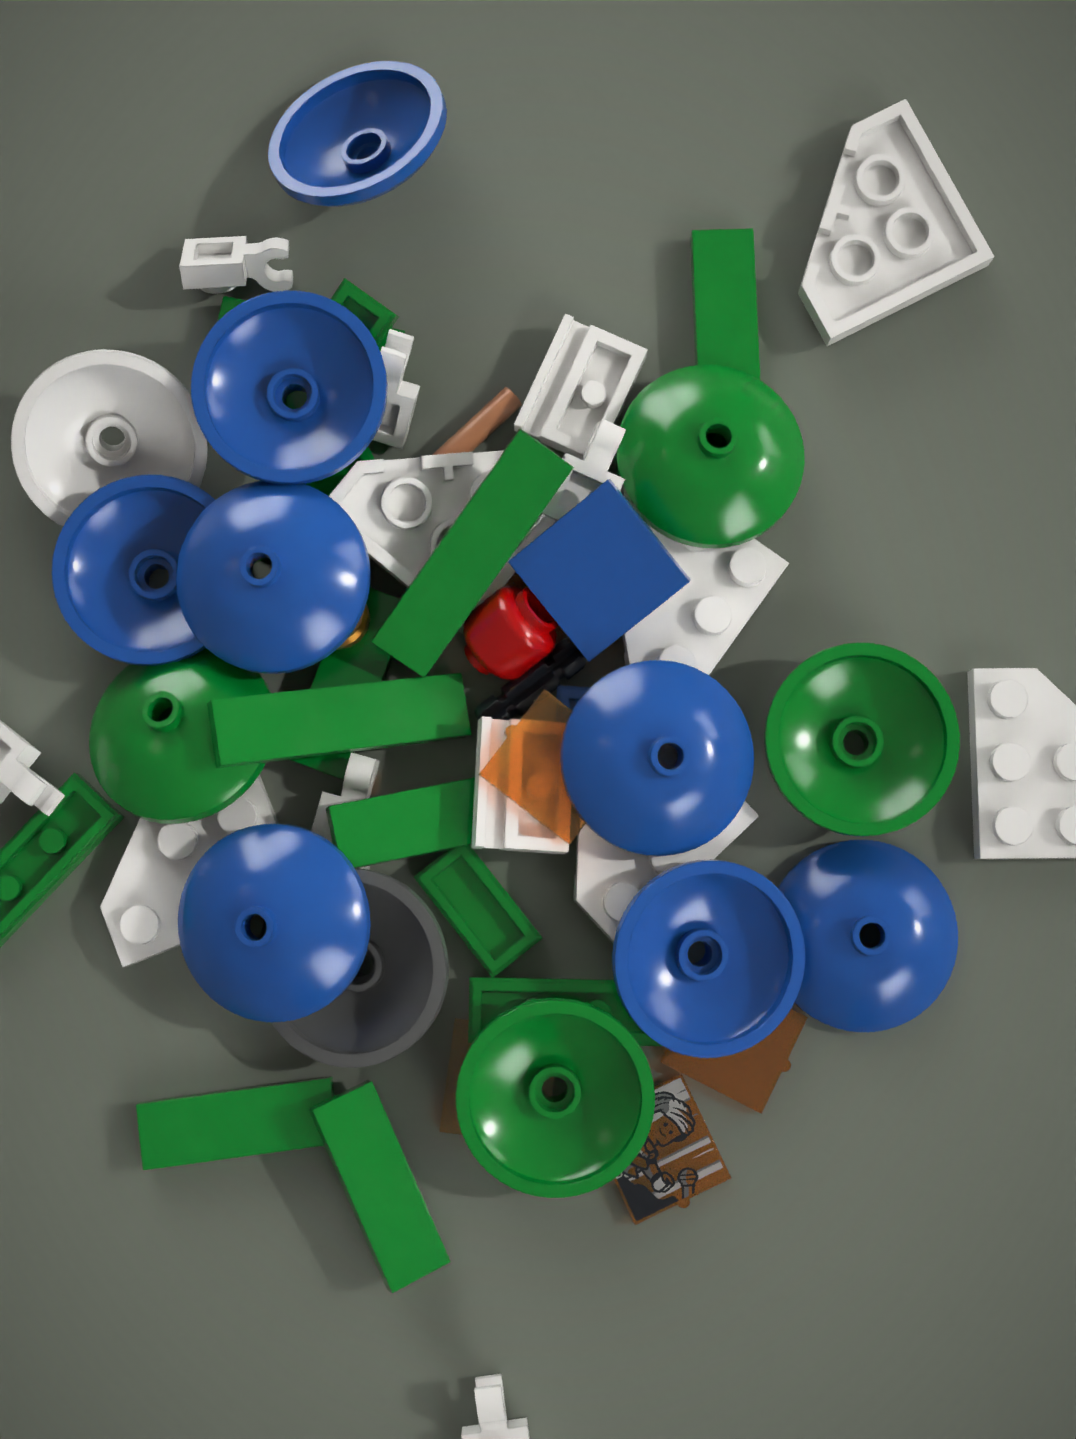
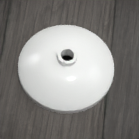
(70, 403)

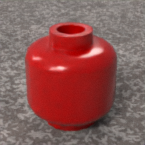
(509, 633)

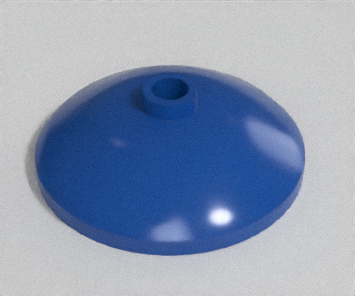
(357, 134)
(281, 347)
(107, 562)
(306, 599)
(615, 768)
(882, 885)
(312, 916)
(748, 965)

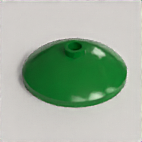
(703, 491)
(905, 731)
(169, 766)
(565, 1140)

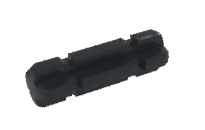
(522, 692)

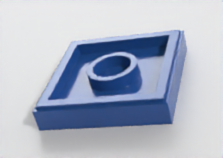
(599, 570)

